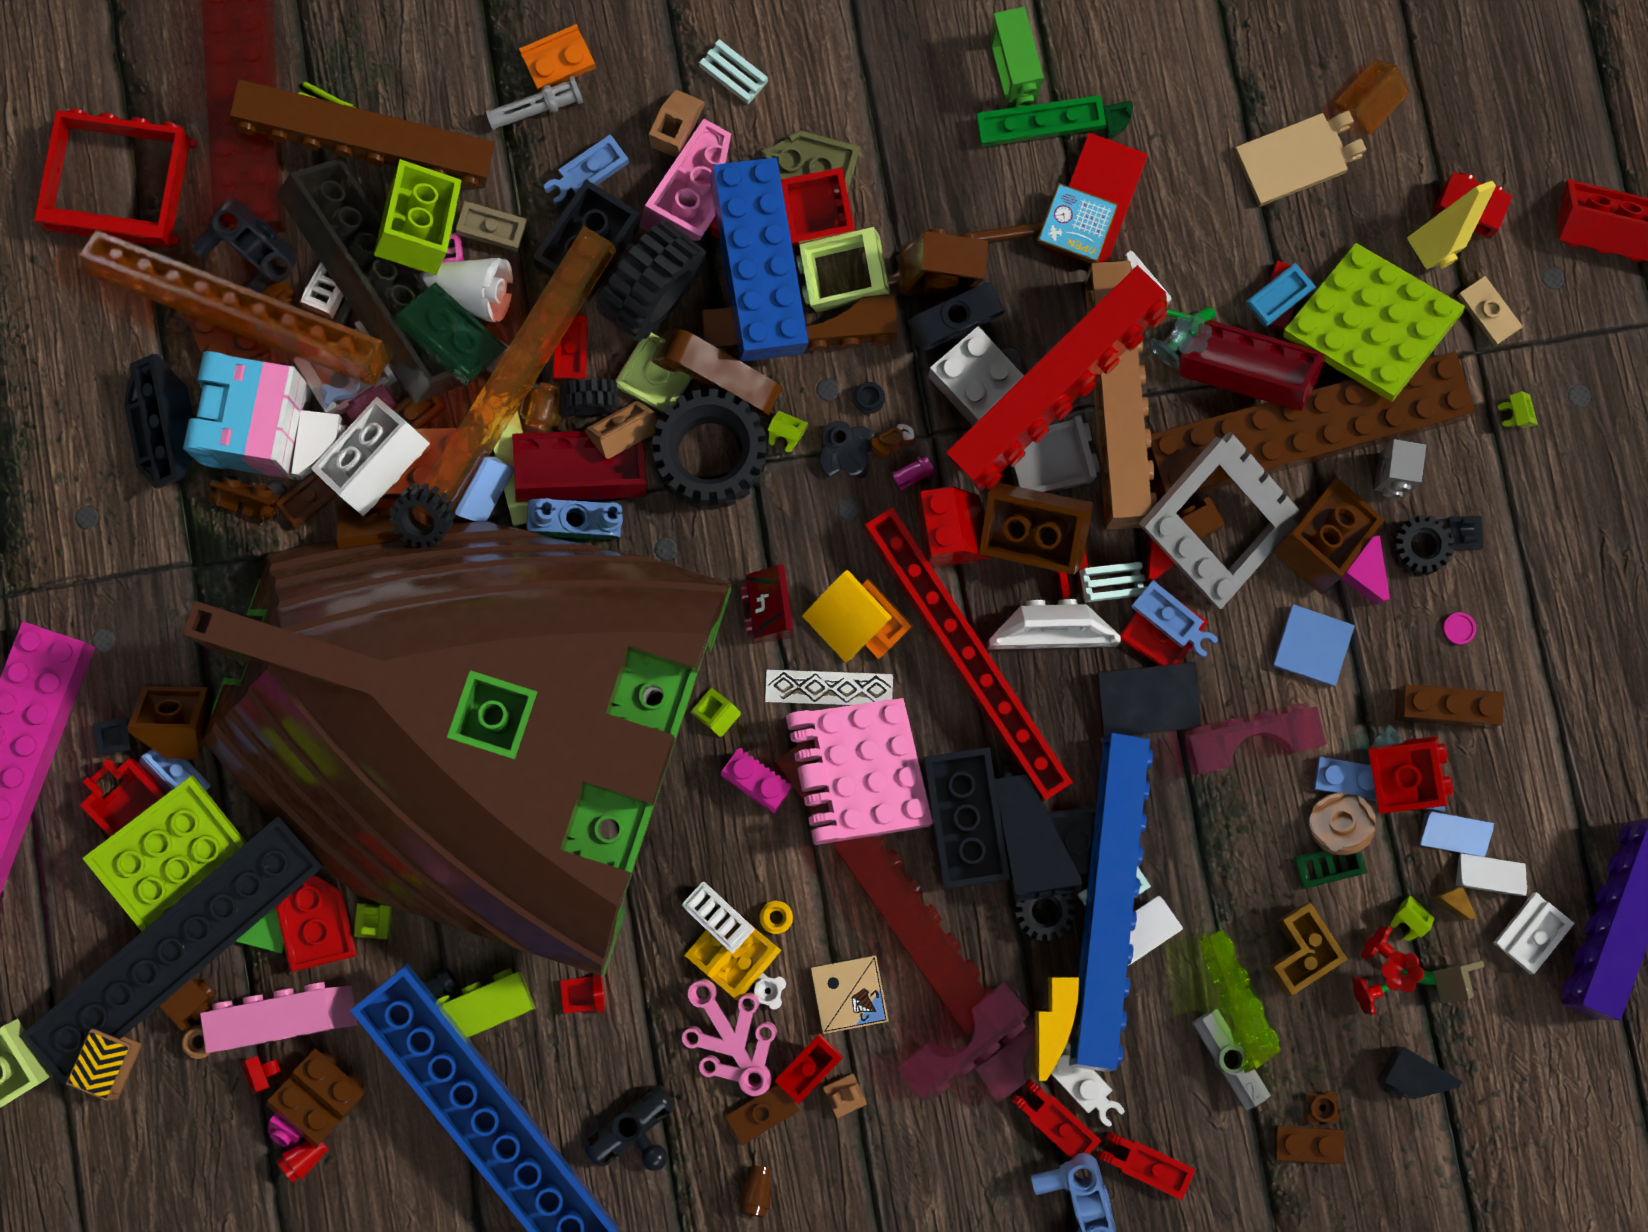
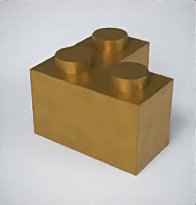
(1313, 950)

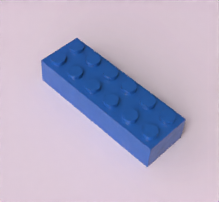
(758, 259)

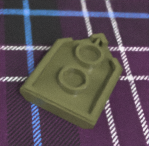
(813, 153)

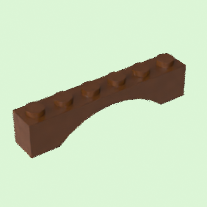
(868, 320)

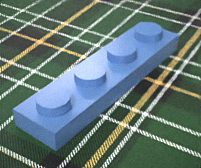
(1347, 777)

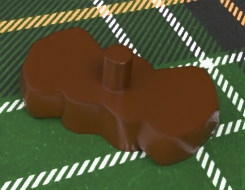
(892, 441)

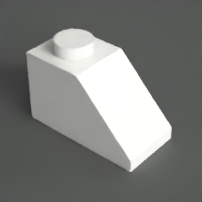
(314, 437)

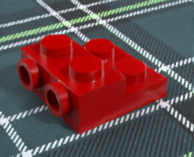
(1410, 775)

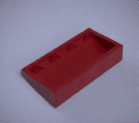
(1255, 366)
(574, 469)

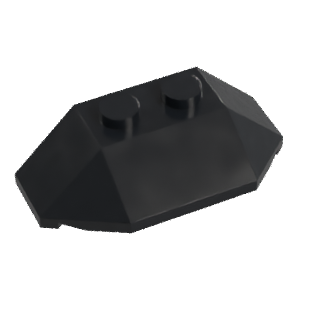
(158, 420)

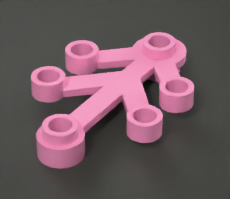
(732, 1041)

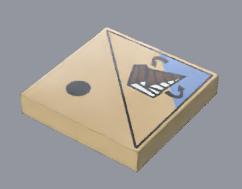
(849, 994)

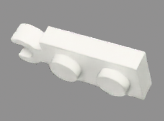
(1085, 1087)

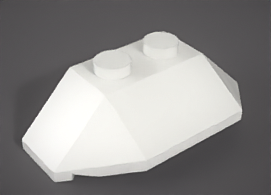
(1053, 627)

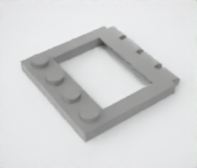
(1189, 551)

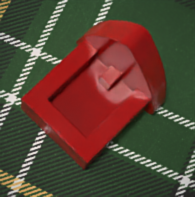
(583, 994)

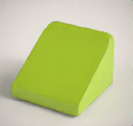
(716, 712)

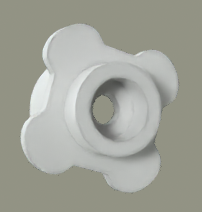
(776, 986)

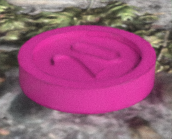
(1459, 628)

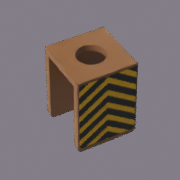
(104, 1065)

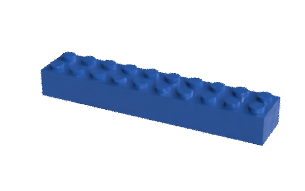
(478, 1108)

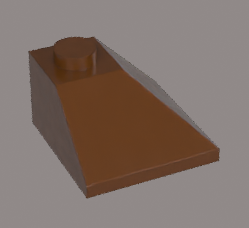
(171, 720)

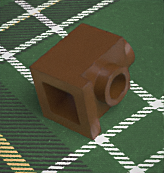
(1203, 520)
(189, 1002)

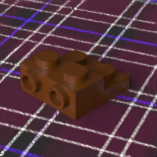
(317, 1097)

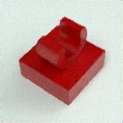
(257, 1074)

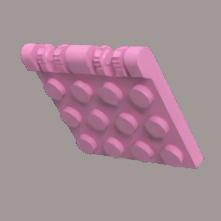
(864, 767)

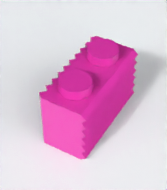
(756, 780)

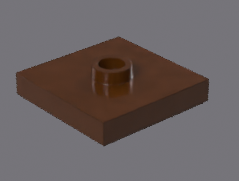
(366, 530)

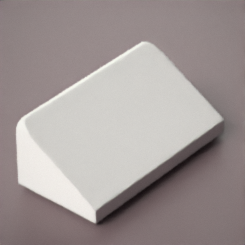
(1491, 875)
(1153, 927)

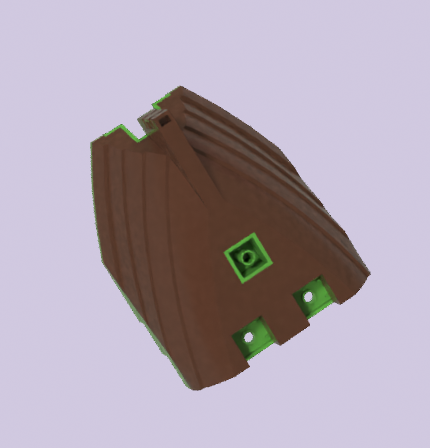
(466, 721)

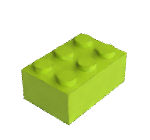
(418, 217)

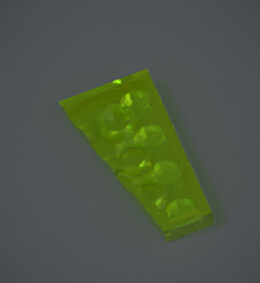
(1239, 1001)

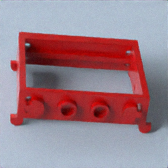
(86, 223)

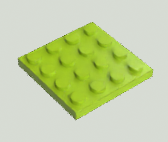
(1374, 321)
(165, 852)

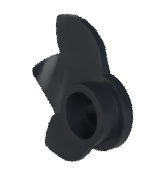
(848, 454)

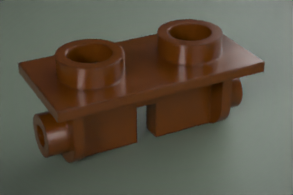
(232, 491)

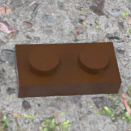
(1309, 1144)

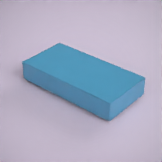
(1280, 295)

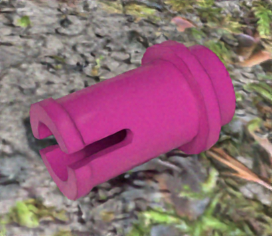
(913, 473)

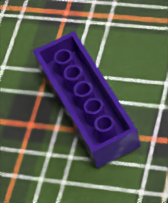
(1615, 934)

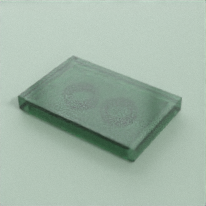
(450, 334)

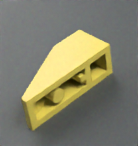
(1451, 229)

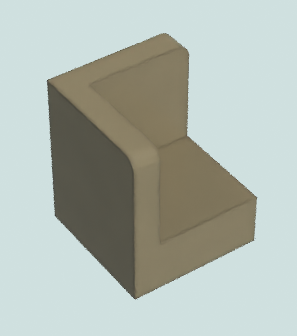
(1454, 982)

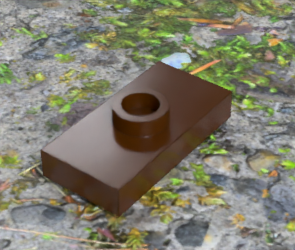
(761, 1114)

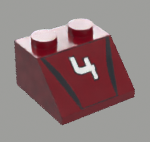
(768, 605)

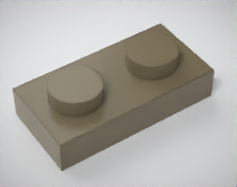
(491, 226)

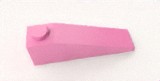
(685, 191)

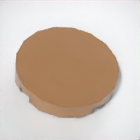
(1342, 823)

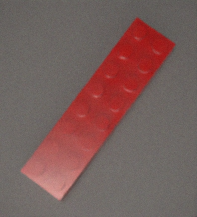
(1059, 379)

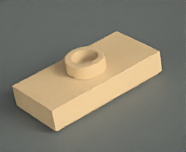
(1489, 311)

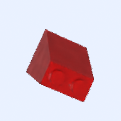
(950, 526)

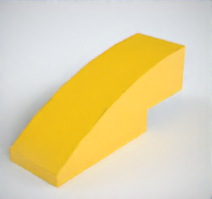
(1054, 1025)

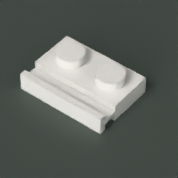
(1533, 933)

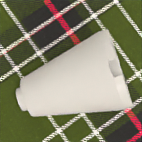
(476, 285)

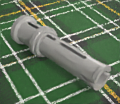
(549, 99)

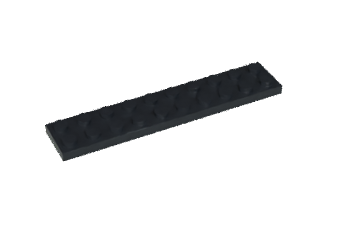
(175, 946)

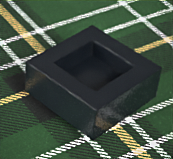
(113, 737)

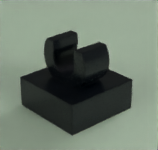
(1466, 532)

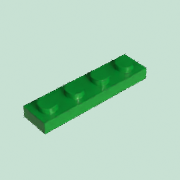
(1040, 121)

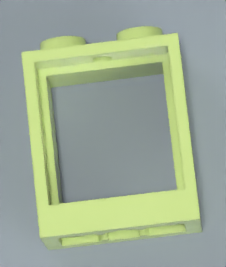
(806, 263)

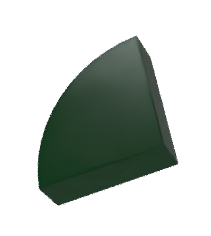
(1117, 118)

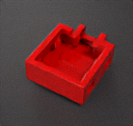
(126, 801)

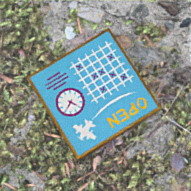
(1077, 223)

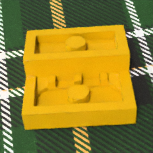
(846, 616)
(737, 970)

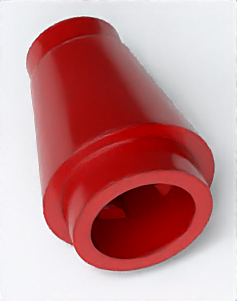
(300, 1160)

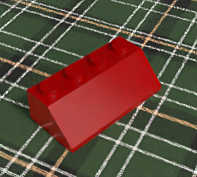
(1604, 220)

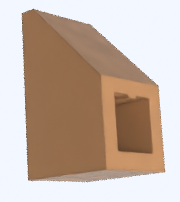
(675, 123)

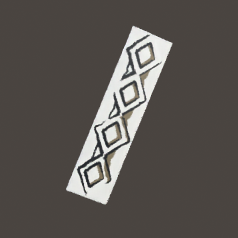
(827, 687)

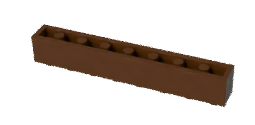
(358, 133)

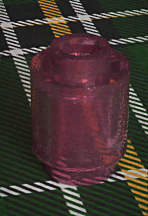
(360, 402)

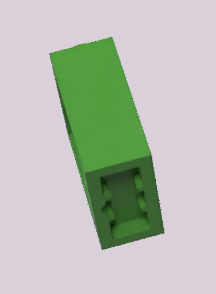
(1016, 57)

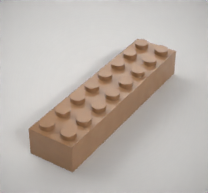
(1120, 420)

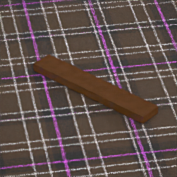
(314, 494)

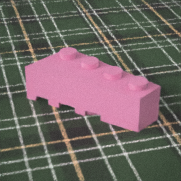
(277, 1018)

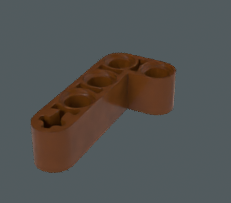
(716, 369)

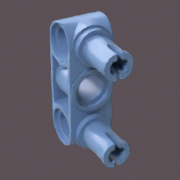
(599, 519)
(1088, 1194)

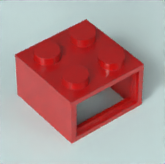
(817, 206)

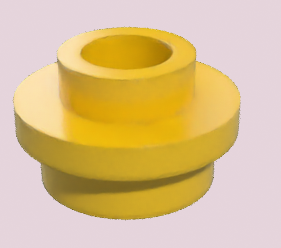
(765, 914)

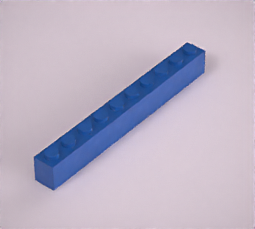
(1110, 903)

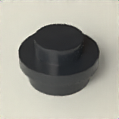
(869, 397)

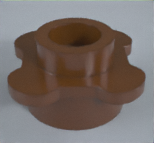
(1330, 1113)

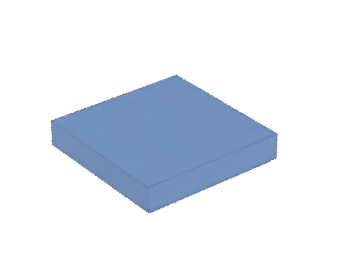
(1313, 645)

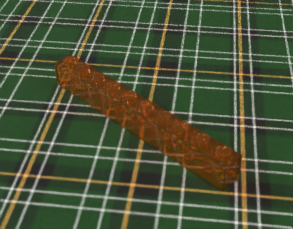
(235, 308)
(520, 365)

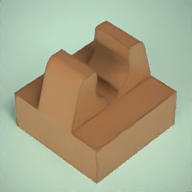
(845, 1095)

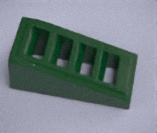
(1334, 876)

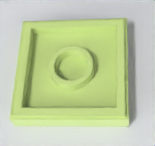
(650, 382)

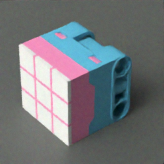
(247, 415)

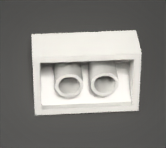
(370, 456)

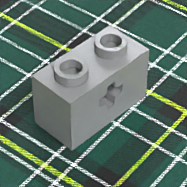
(1399, 468)

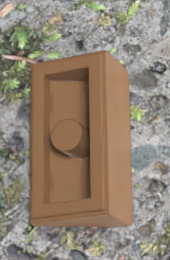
(622, 429)

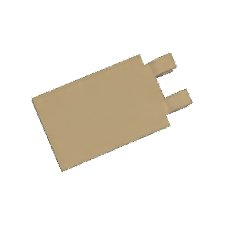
(1297, 157)

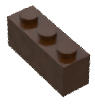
(1449, 706)

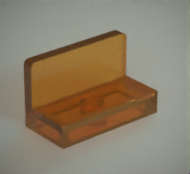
(1374, 94)

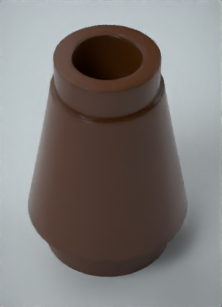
(756, 1192)

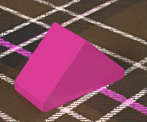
(1368, 573)

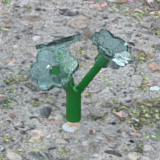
(1188, 336)

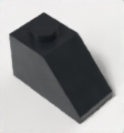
(1413, 1076)

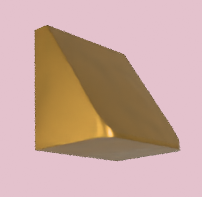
(1456, 902)

